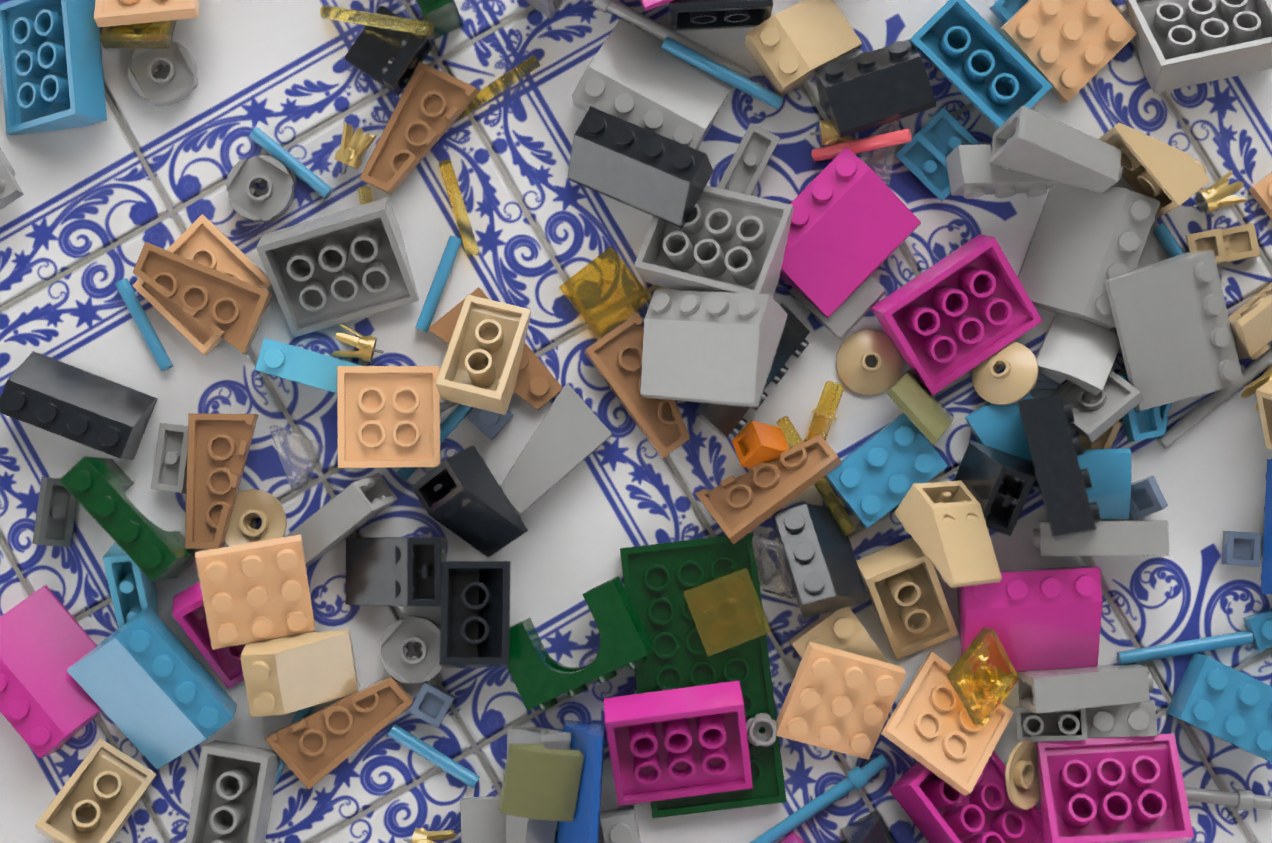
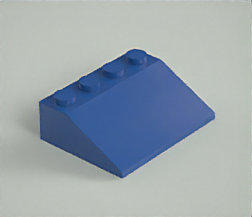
(589, 739)

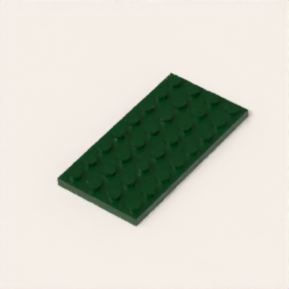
(655, 584)

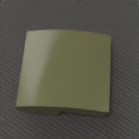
(920, 406)
(541, 782)

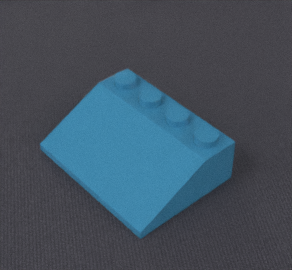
(50, 65)
(154, 689)

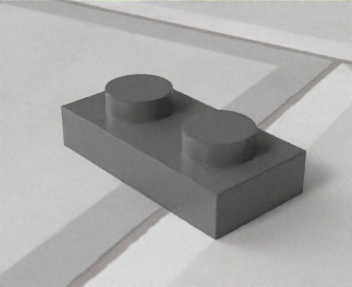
(54, 514)

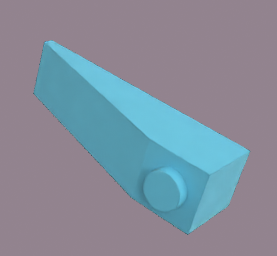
(299, 365)
(128, 585)

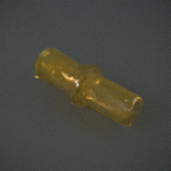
(825, 410)

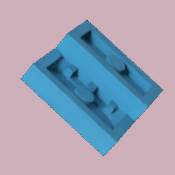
(929, 148)
(1001, 428)
(1110, 480)

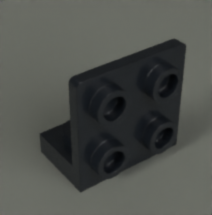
(389, 54)

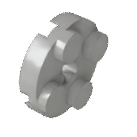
(166, 91)
(257, 170)
(394, 650)

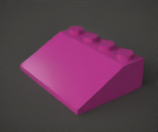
(842, 232)
(957, 313)
(1039, 616)
(35, 689)
(678, 743)
(1113, 791)
(979, 817)

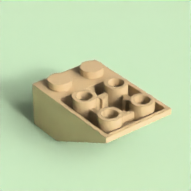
(950, 532)

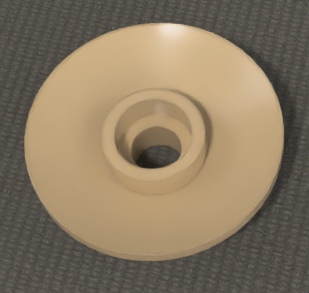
(855, 372)
(1011, 384)
(247, 507)
(1022, 775)

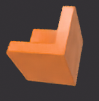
(759, 443)

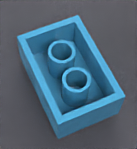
(884, 469)
(1225, 705)

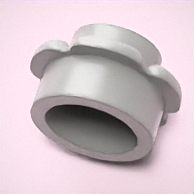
(764, 739)

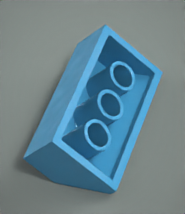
(979, 62)

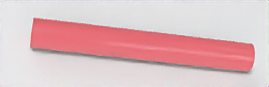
(863, 144)

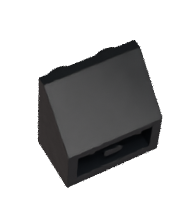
(997, 482)

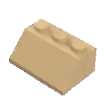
(1253, 325)

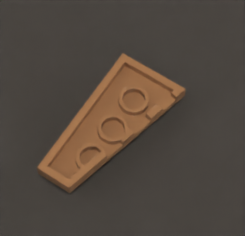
(419, 120)
(214, 298)
(620, 365)
(533, 381)
(214, 472)
(755, 496)
(332, 734)

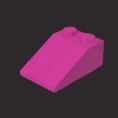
(191, 616)

